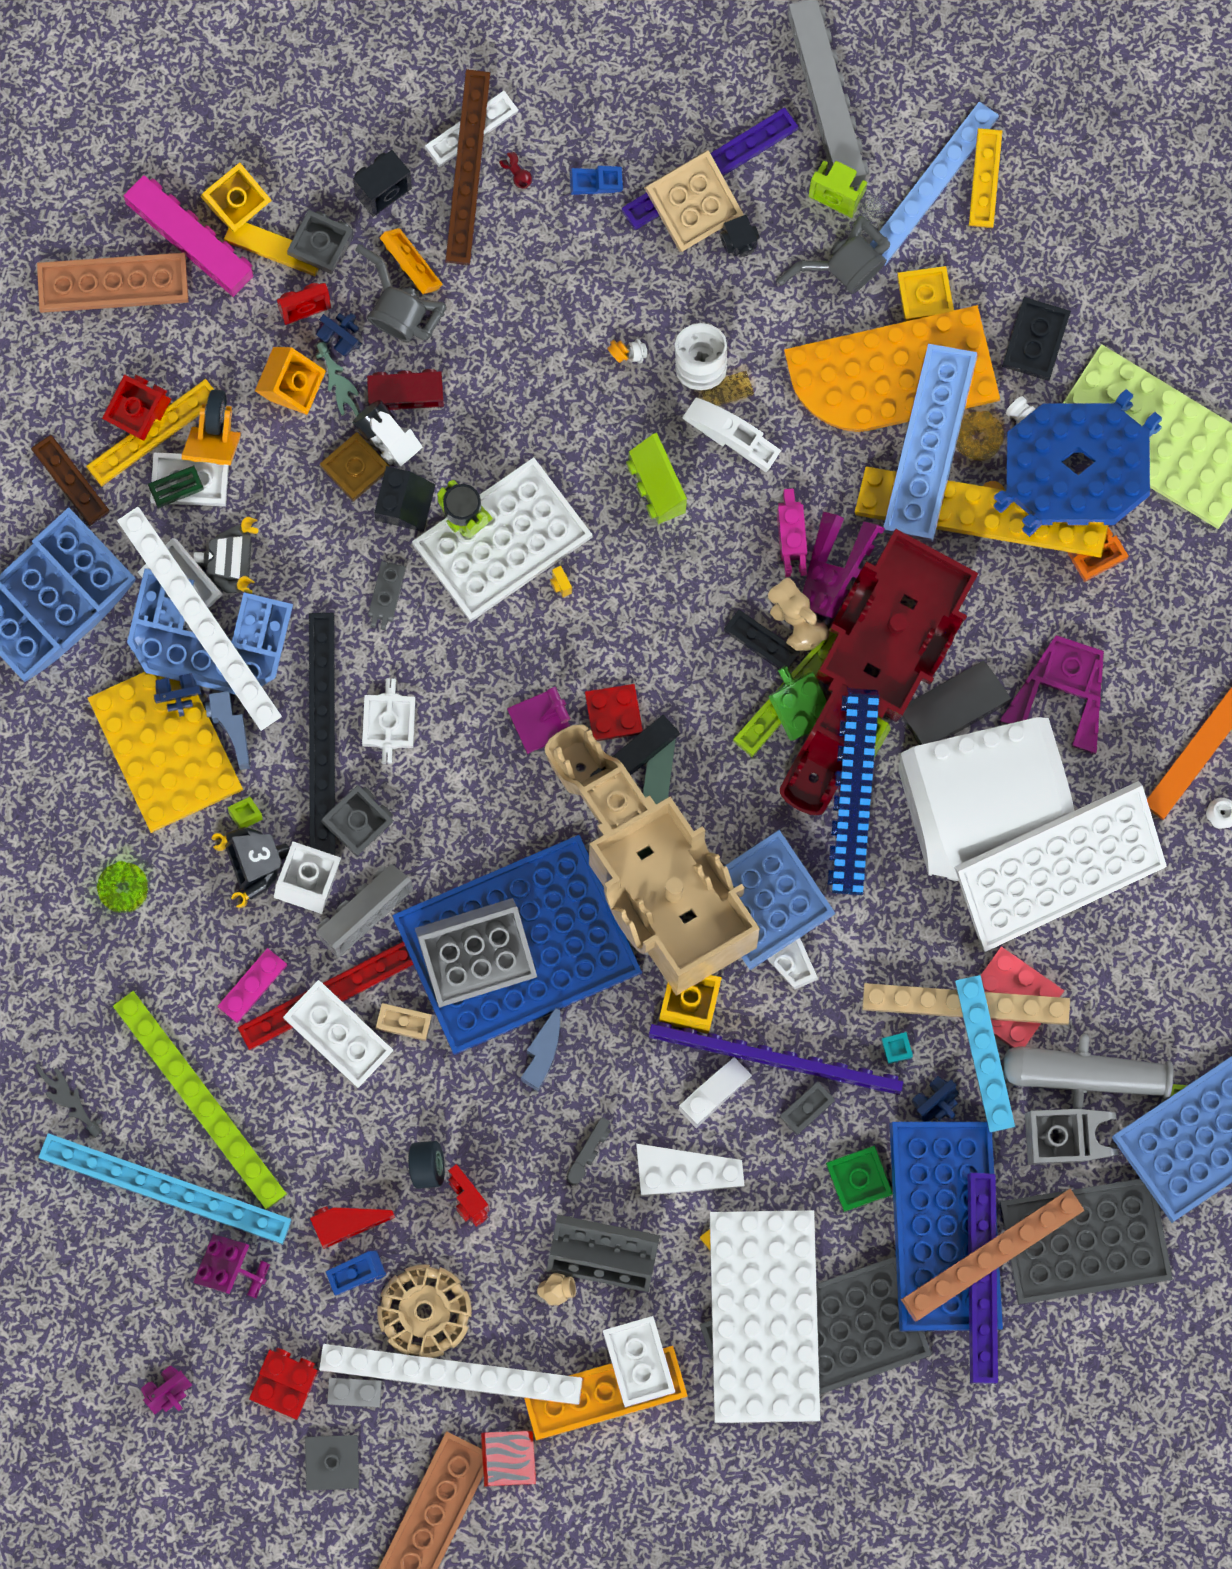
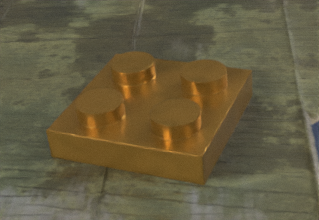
(354, 466)

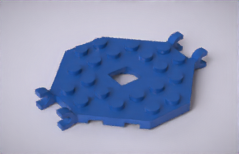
(1102, 491)

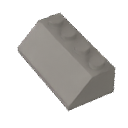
(364, 910)

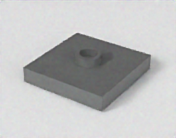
(332, 1462)

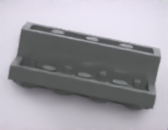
(603, 1253)

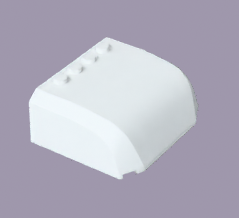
(983, 790)

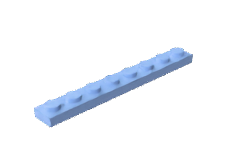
(935, 179)

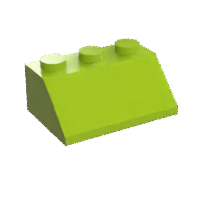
(657, 480)

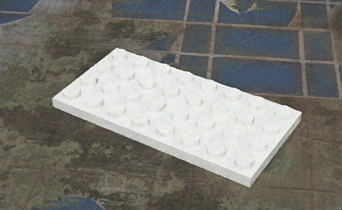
(1061, 866)
(764, 1317)

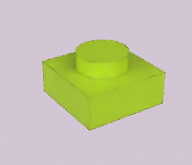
(245, 813)

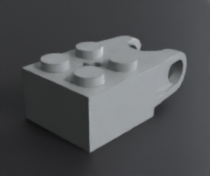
(1075, 1132)

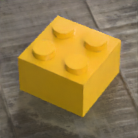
(693, 1006)

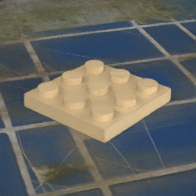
(693, 201)

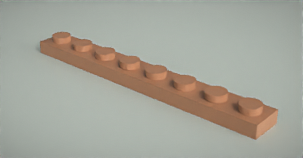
(992, 1255)

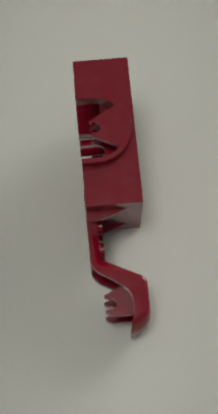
(889, 636)

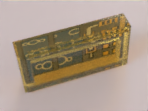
(729, 390)

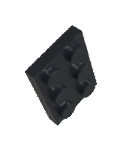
(1036, 338)

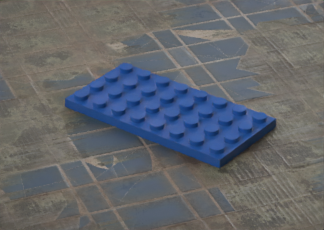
(932, 1210)

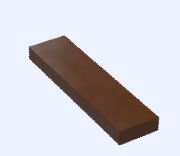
(70, 480)

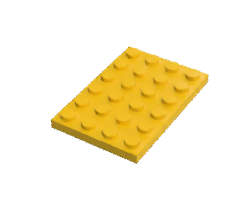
(166, 759)

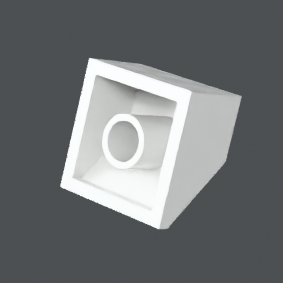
(307, 877)

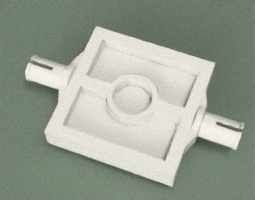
(388, 721)

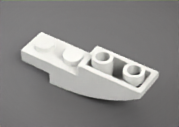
(732, 431)

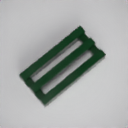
(179, 495)

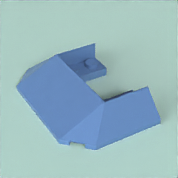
(170, 651)

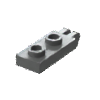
(386, 593)

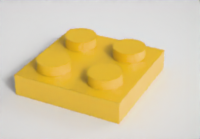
(924, 292)

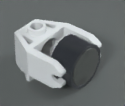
(378, 426)

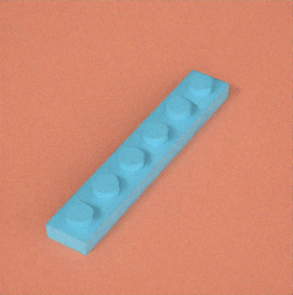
(985, 1053)

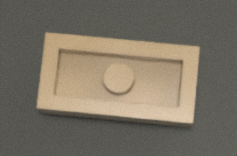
(403, 1022)

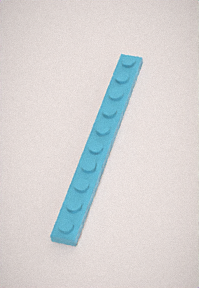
(165, 1188)

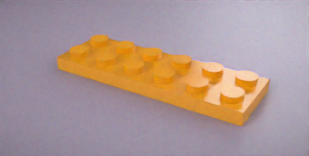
(598, 1401)

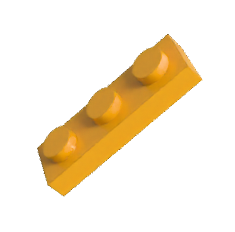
(411, 261)

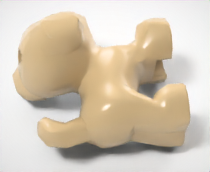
(795, 610)

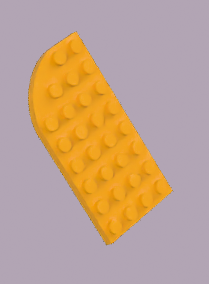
(874, 374)

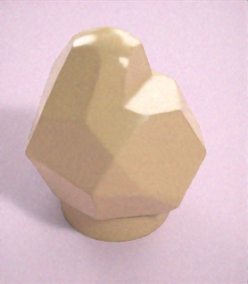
(557, 1289)

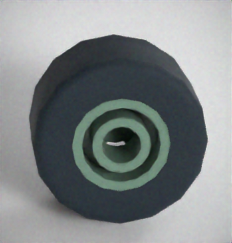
(426, 1164)

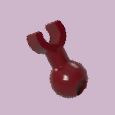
(520, 176)

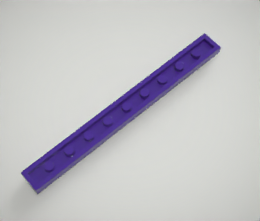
(786, 1060)

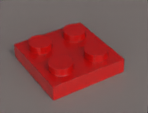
(613, 712)

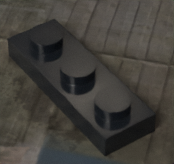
(761, 640)

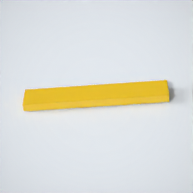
(132, 448)

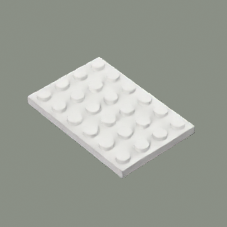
(526, 536)

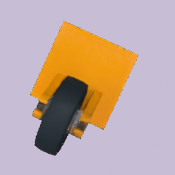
(208, 441)

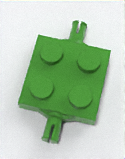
(798, 703)

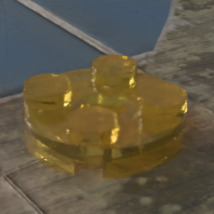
(984, 423)

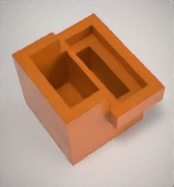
(1091, 566)

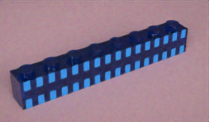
(854, 791)

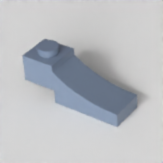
(221, 712)

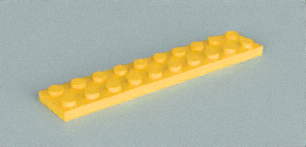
(972, 512)

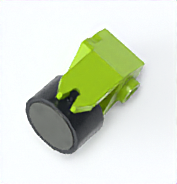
(463, 508)

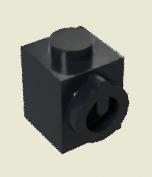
(739, 236)

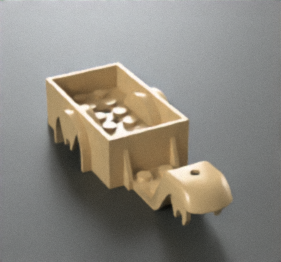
(655, 891)

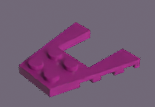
(825, 582)
(1073, 670)

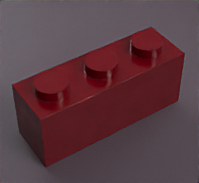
(406, 389)

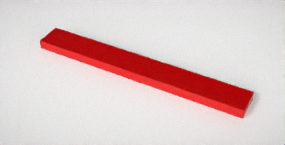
(342, 986)

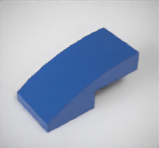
(596, 181)

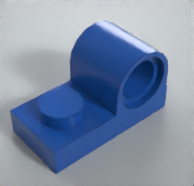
(356, 1272)

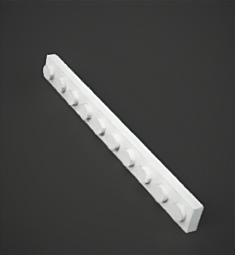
(199, 618)
(451, 1374)

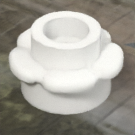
(637, 351)

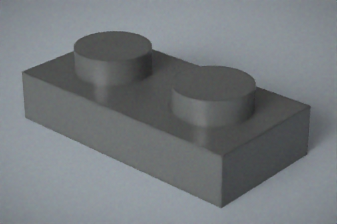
(807, 1108)

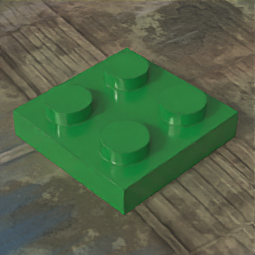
(859, 1179)

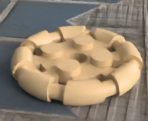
(430, 1326)

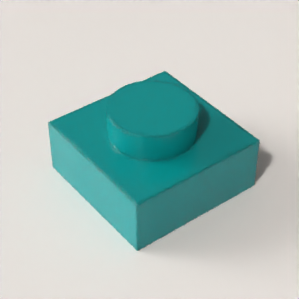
(897, 1048)

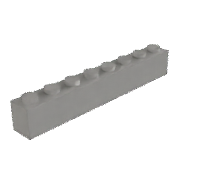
(825, 87)

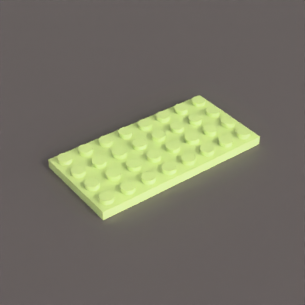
(1189, 452)

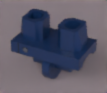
(329, 328)
(165, 694)
(940, 1103)

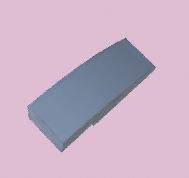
(543, 1051)

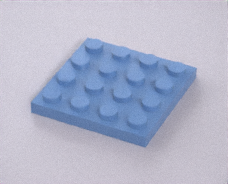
(777, 896)

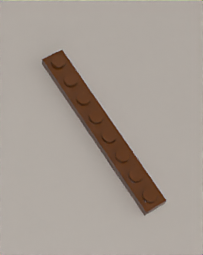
(467, 167)

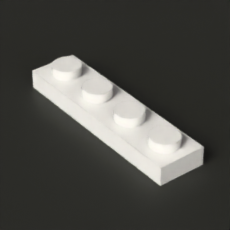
(445, 146)

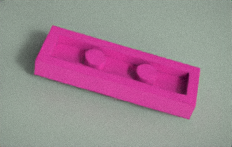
(252, 985)

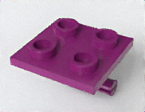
(539, 719)
(223, 1264)

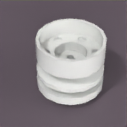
(701, 356)

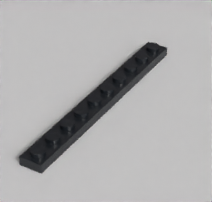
(321, 728)

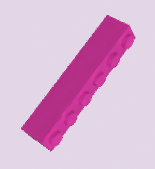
(188, 235)

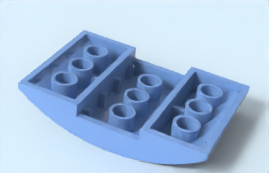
(56, 594)

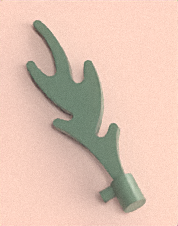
(342, 385)

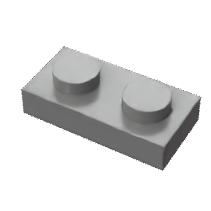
(354, 1392)

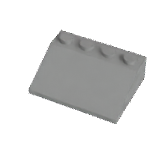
(476, 952)

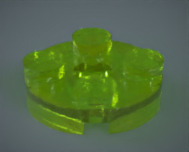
(124, 901)

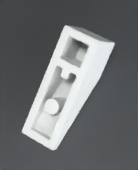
(714, 1092)

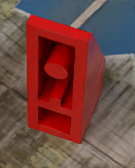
(343, 1223)

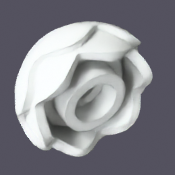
(1214, 813)

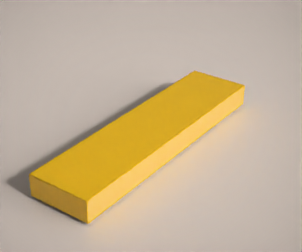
(985, 178)
(266, 245)

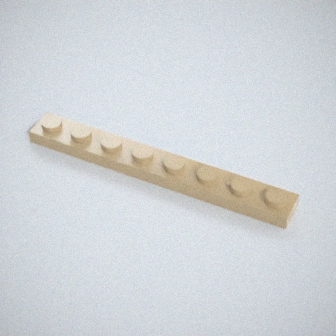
(946, 1003)

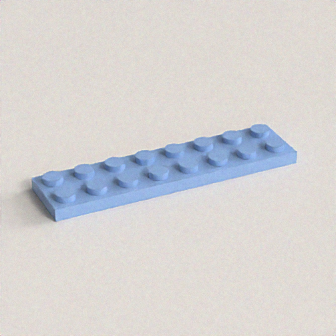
(930, 442)

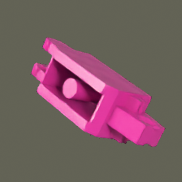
(792, 533)

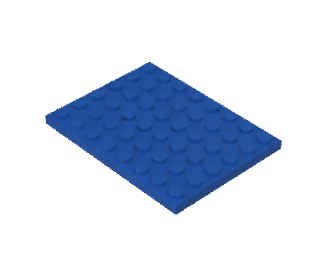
(567, 930)

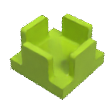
(835, 188)

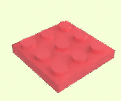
(1013, 976)

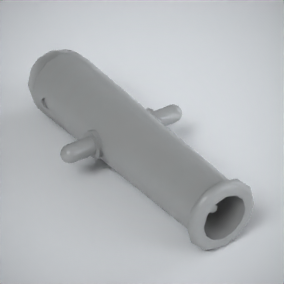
(1085, 1072)

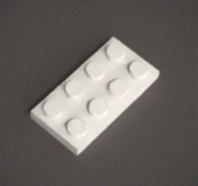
(338, 1034)

